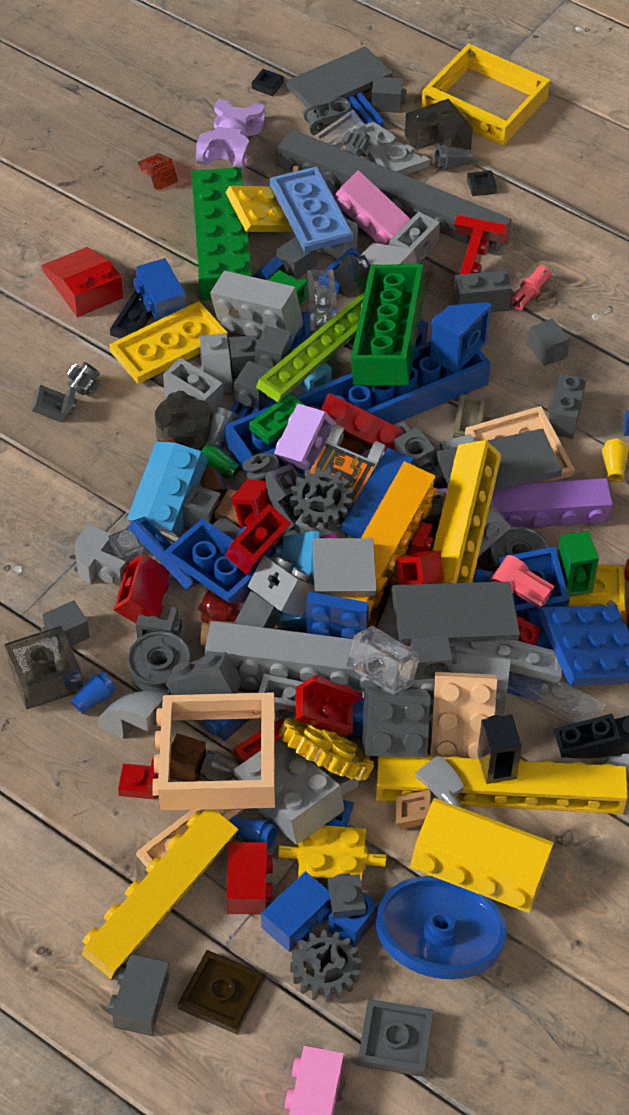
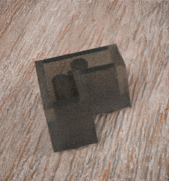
(438, 124)

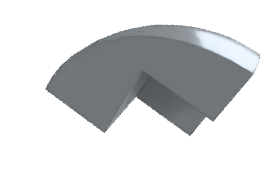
(130, 710)

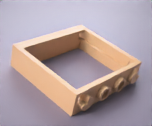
(215, 794)

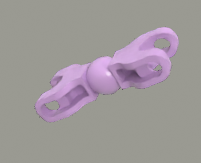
(230, 134)

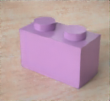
(304, 437)

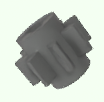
(357, 142)
(84, 378)

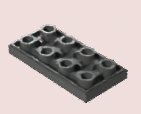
(339, 78)
(524, 459)
(457, 609)

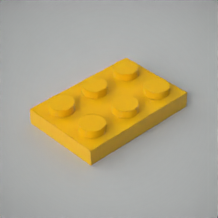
(258, 209)

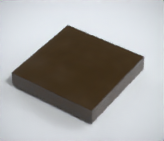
(221, 992)

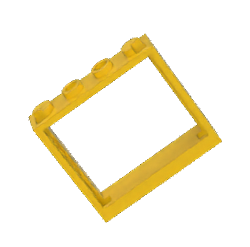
(501, 70)

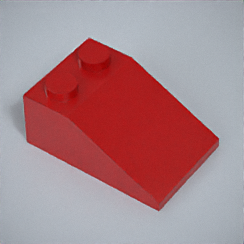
(85, 280)

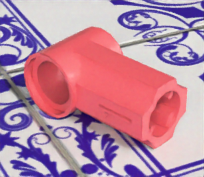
(523, 582)

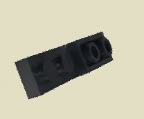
(594, 737)

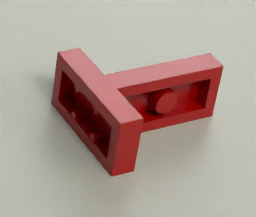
(480, 232)

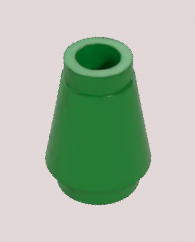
(220, 460)

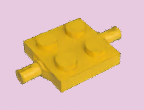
(333, 852)

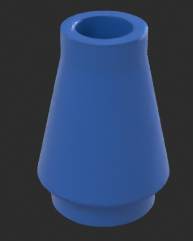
(94, 691)
(255, 830)

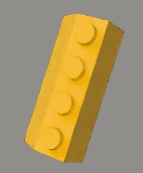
(481, 855)

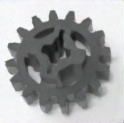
(322, 494)
(335, 975)

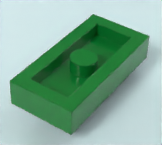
(273, 422)

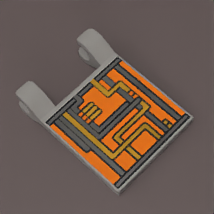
(351, 465)

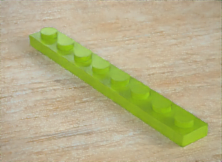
(312, 352)

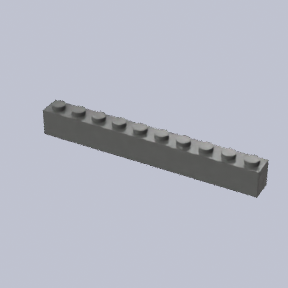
(403, 191)

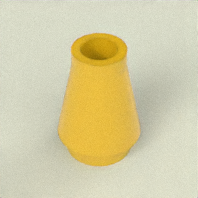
(615, 457)

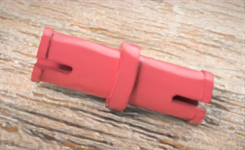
(530, 287)

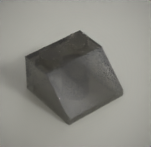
(44, 667)

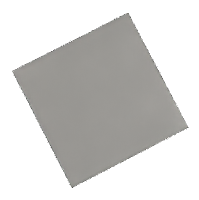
(344, 566)

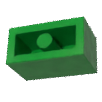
(578, 562)

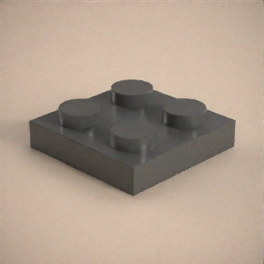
(395, 1037)

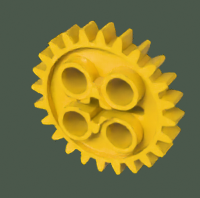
(326, 749)

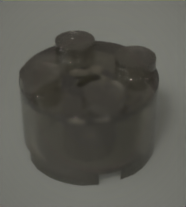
(183, 420)

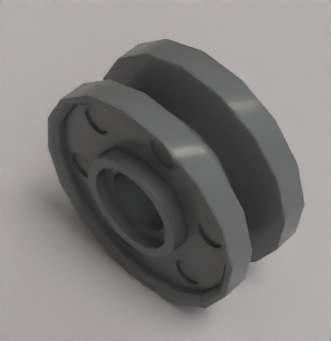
(515, 541)
(151, 650)

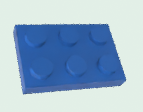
(335, 615)

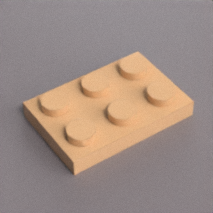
(458, 709)

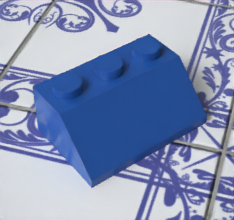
(203, 557)

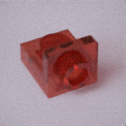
(160, 169)

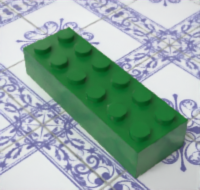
(218, 230)
(388, 325)

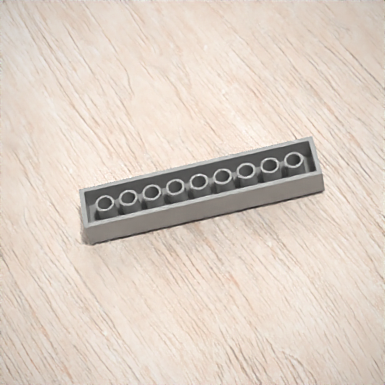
(305, 655)

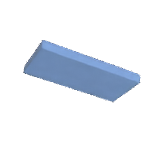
(311, 209)

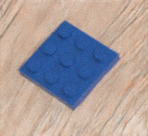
(588, 643)

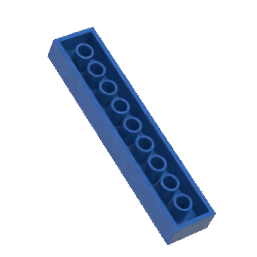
(427, 388)

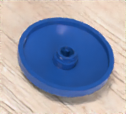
(440, 928)

